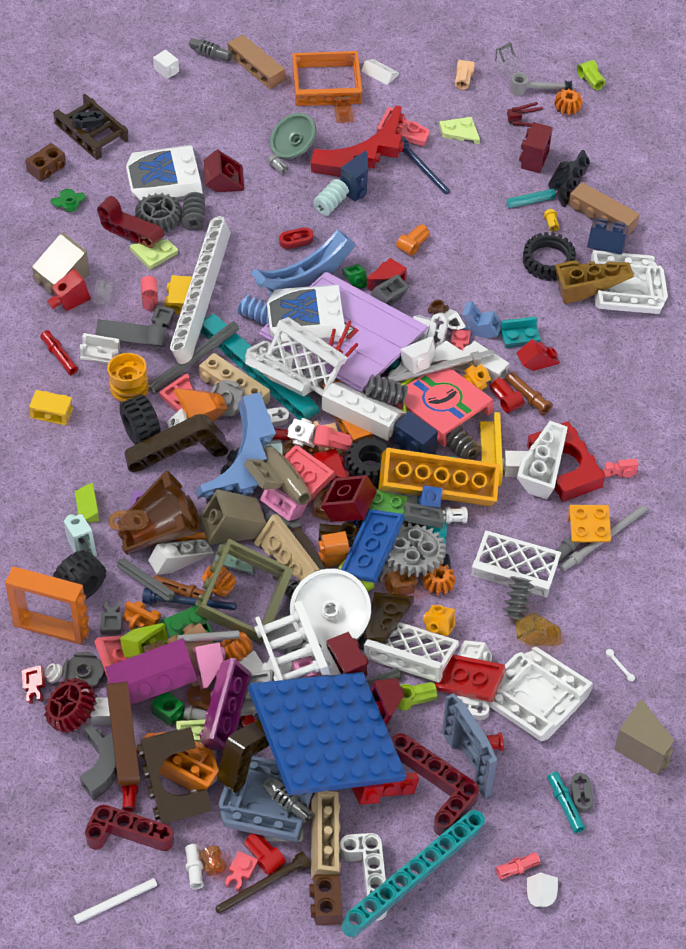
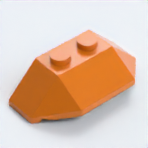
(191, 768)

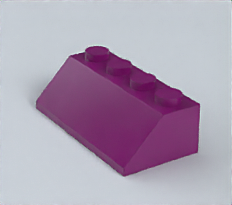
(154, 671)
(225, 704)

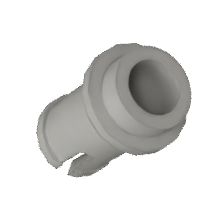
(280, 166)
(193, 713)

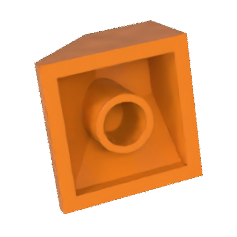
(201, 402)

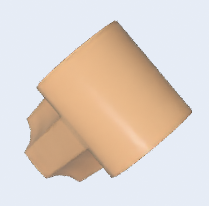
(464, 73)

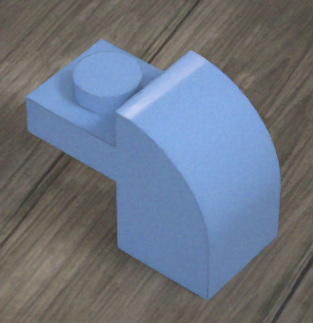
(481, 324)

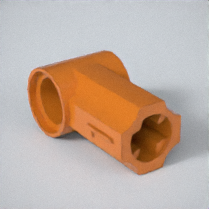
(411, 242)

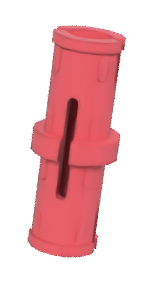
(518, 865)

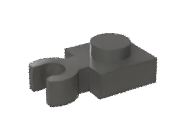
(162, 316)
(111, 620)

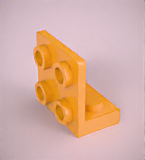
(589, 523)

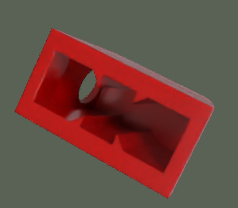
(69, 292)

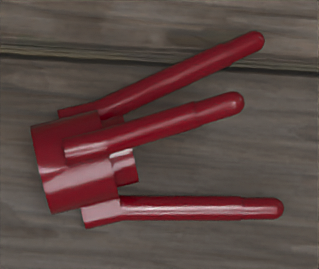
(515, 113)

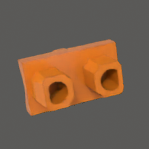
(138, 616)

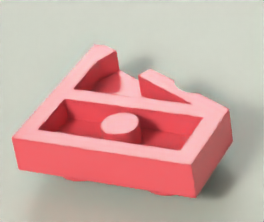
(168, 394)

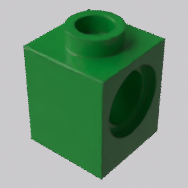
(168, 701)

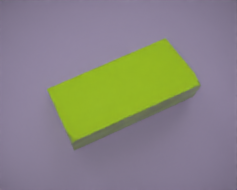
(87, 503)

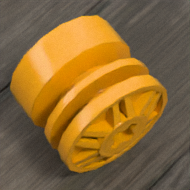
(127, 376)

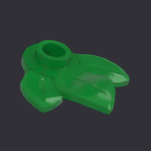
(68, 200)

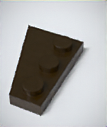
(386, 614)

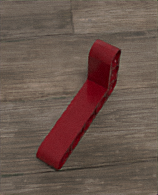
(439, 779)

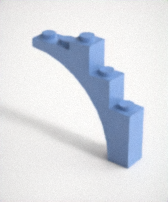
(305, 272)
(256, 431)

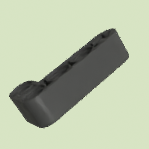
(132, 332)

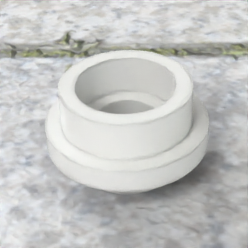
(53, 673)

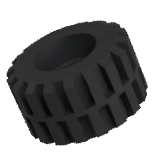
(139, 419)
(364, 451)
(82, 569)

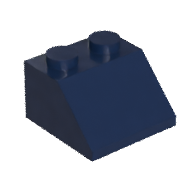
(355, 176)

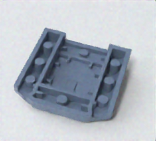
(464, 731)
(255, 810)

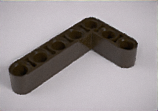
(175, 439)
(238, 755)

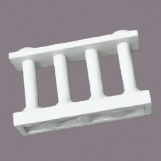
(304, 632)

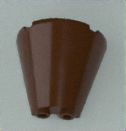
(168, 512)

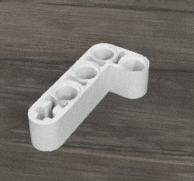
(368, 857)

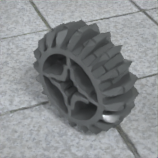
(162, 211)

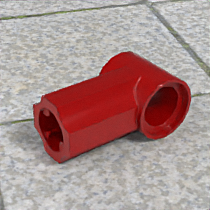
(508, 398)
(268, 857)

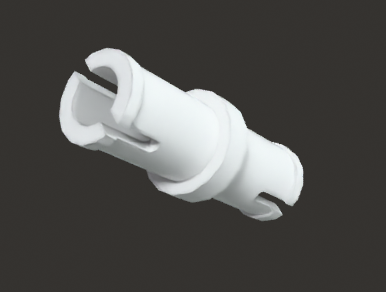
(194, 866)

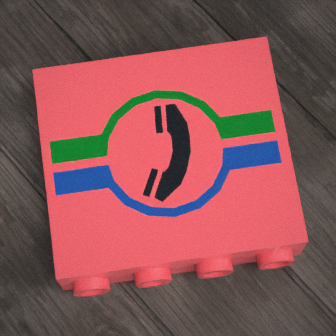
(445, 401)

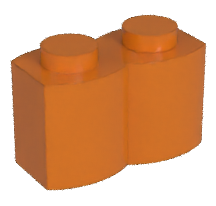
(333, 549)

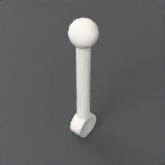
(610, 654)

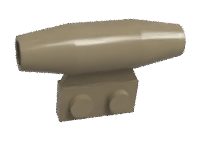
(278, 473)

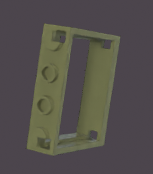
(257, 560)

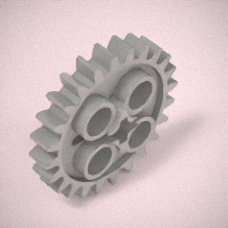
(416, 551)

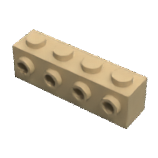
(216, 369)
(325, 834)

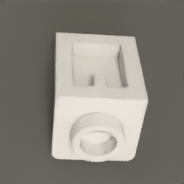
(475, 650)

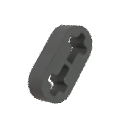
(586, 792)

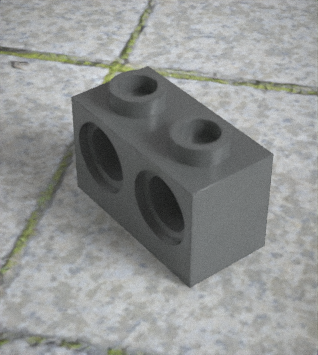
(391, 290)

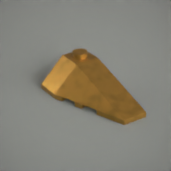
(584, 280)

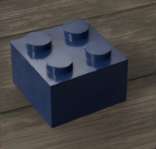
(608, 235)
(414, 435)

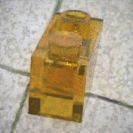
(537, 630)

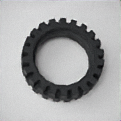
(546, 241)

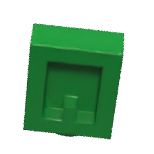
(356, 276)

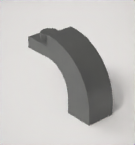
(103, 774)

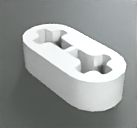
(442, 330)
(276, 421)
(473, 704)

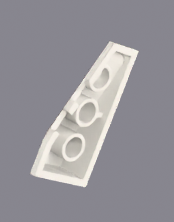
(541, 463)

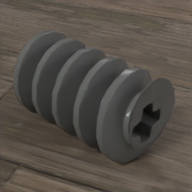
(193, 211)
(386, 389)
(462, 444)
(518, 597)

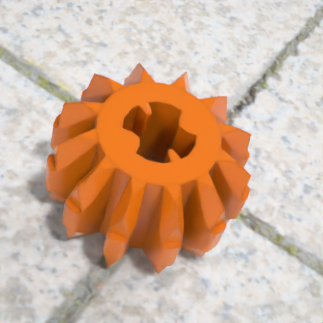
(568, 101)
(440, 581)
(224, 584)
(237, 648)

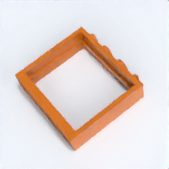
(311, 97)
(23, 580)

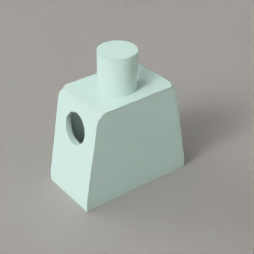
(76, 528)

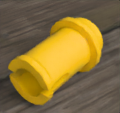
(551, 217)

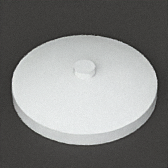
(333, 604)

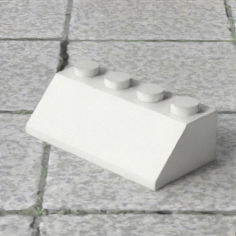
(361, 410)

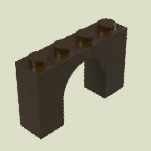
(155, 752)

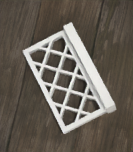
(309, 342)
(502, 576)
(410, 662)

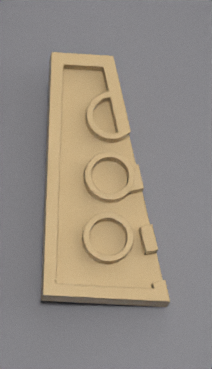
(283, 545)

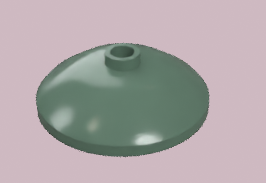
(293, 135)

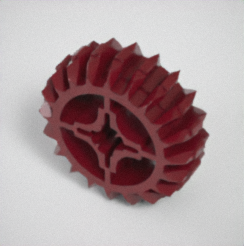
(70, 705)

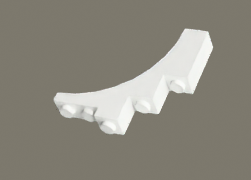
(446, 351)

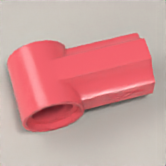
(149, 293)
(327, 437)

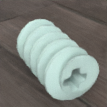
(330, 197)

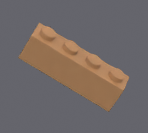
(256, 61)
(598, 205)

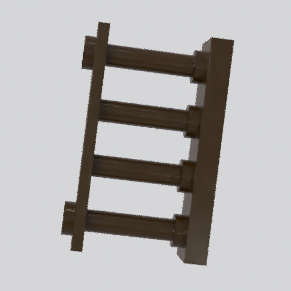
(85, 139)

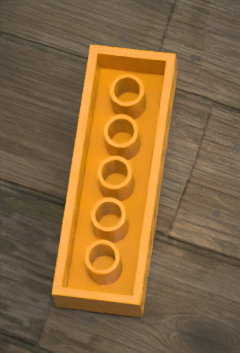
(459, 478)

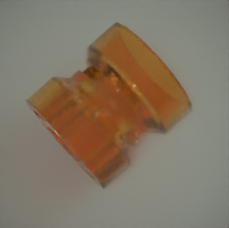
(213, 862)

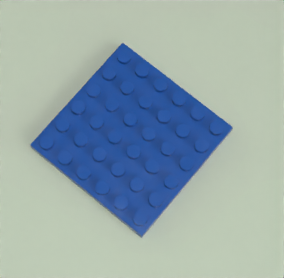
(326, 733)

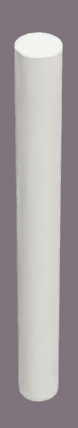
(115, 901)

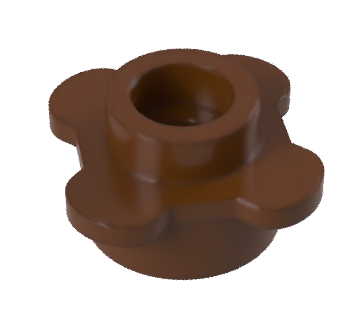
(438, 306)

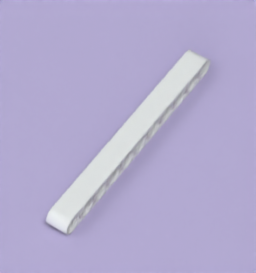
(200, 290)

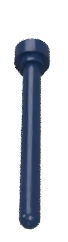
(424, 167)
(150, 597)

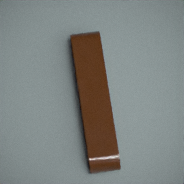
(123, 734)

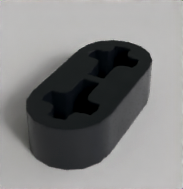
(87, 119)

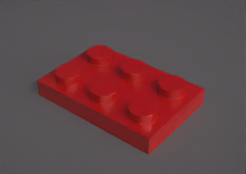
(471, 678)

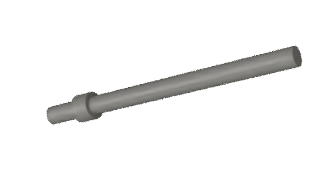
(474, 357)
(577, 557)

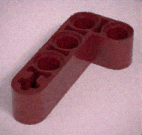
(127, 225)
(158, 836)

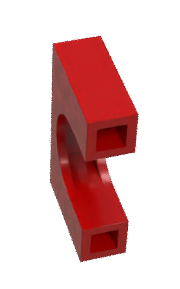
(583, 479)

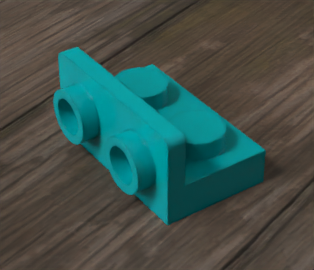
(519, 331)

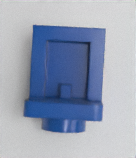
(430, 496)

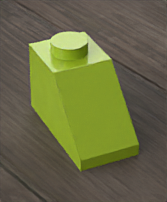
(133, 642)

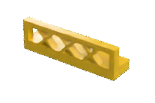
(491, 442)

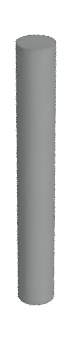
(210, 636)

